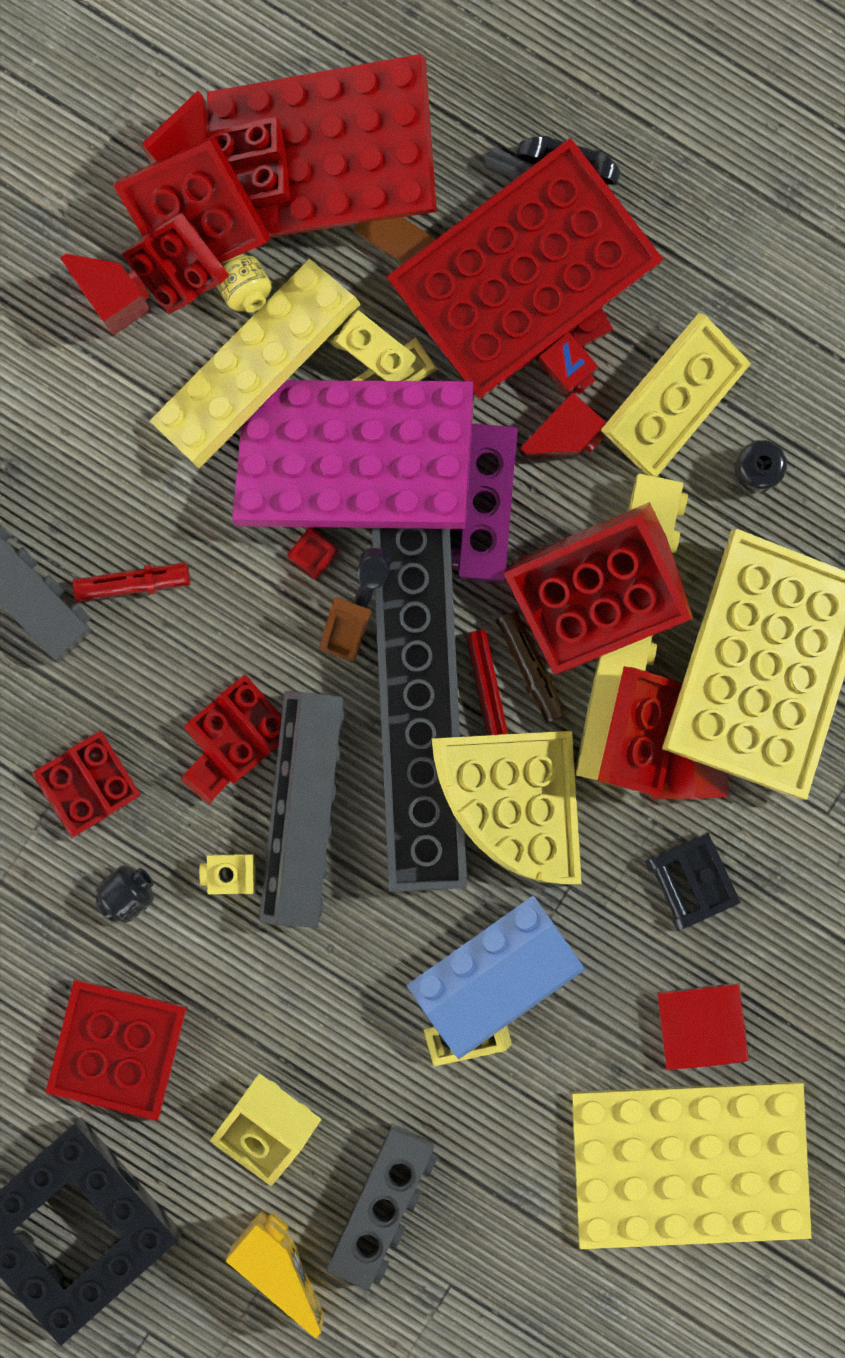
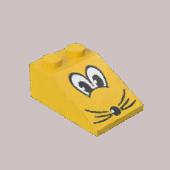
(273, 1265)

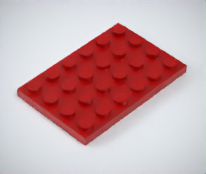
(350, 141)
(525, 268)

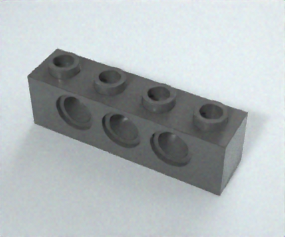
(347, 1258)

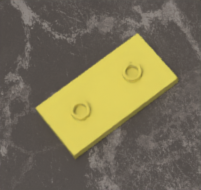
(676, 396)

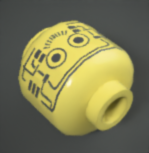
(246, 284)

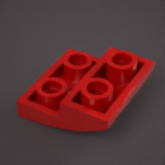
(257, 159)
(175, 264)
(237, 729)
(86, 784)
(703, 1026)

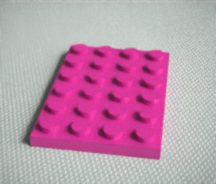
(357, 456)

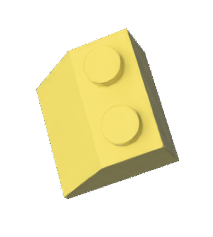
(265, 1130)

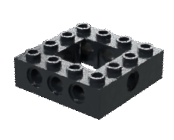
(116, 1194)

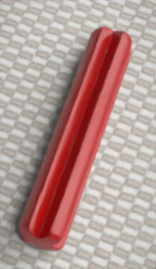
(486, 683)

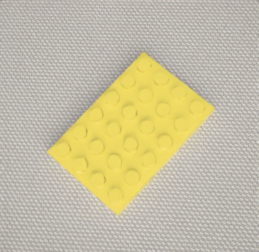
(764, 667)
(691, 1165)

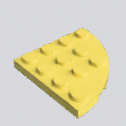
(516, 800)

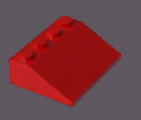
(600, 589)

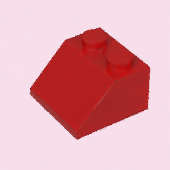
(110, 290)

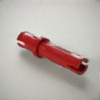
(129, 582)

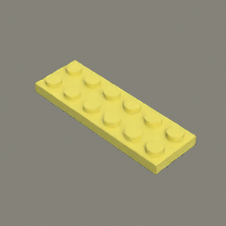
(254, 363)

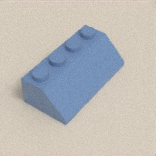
(495, 977)

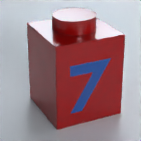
(569, 365)

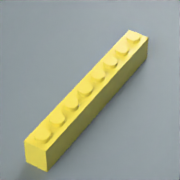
(667, 503)

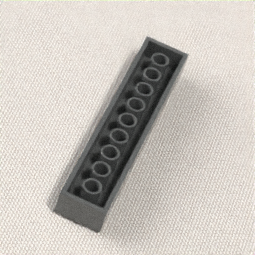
(418, 706)

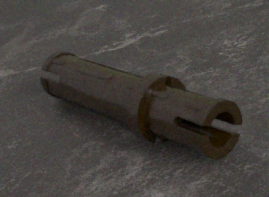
(531, 667)

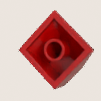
(180, 130)

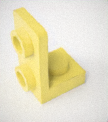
(372, 347)

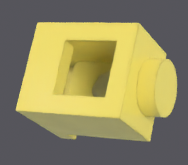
(244, 874)

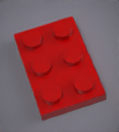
(638, 731)

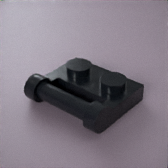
(704, 875)

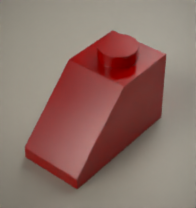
(566, 432)

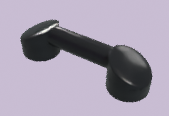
(537, 147)
(372, 574)

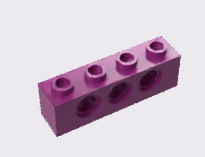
(489, 565)

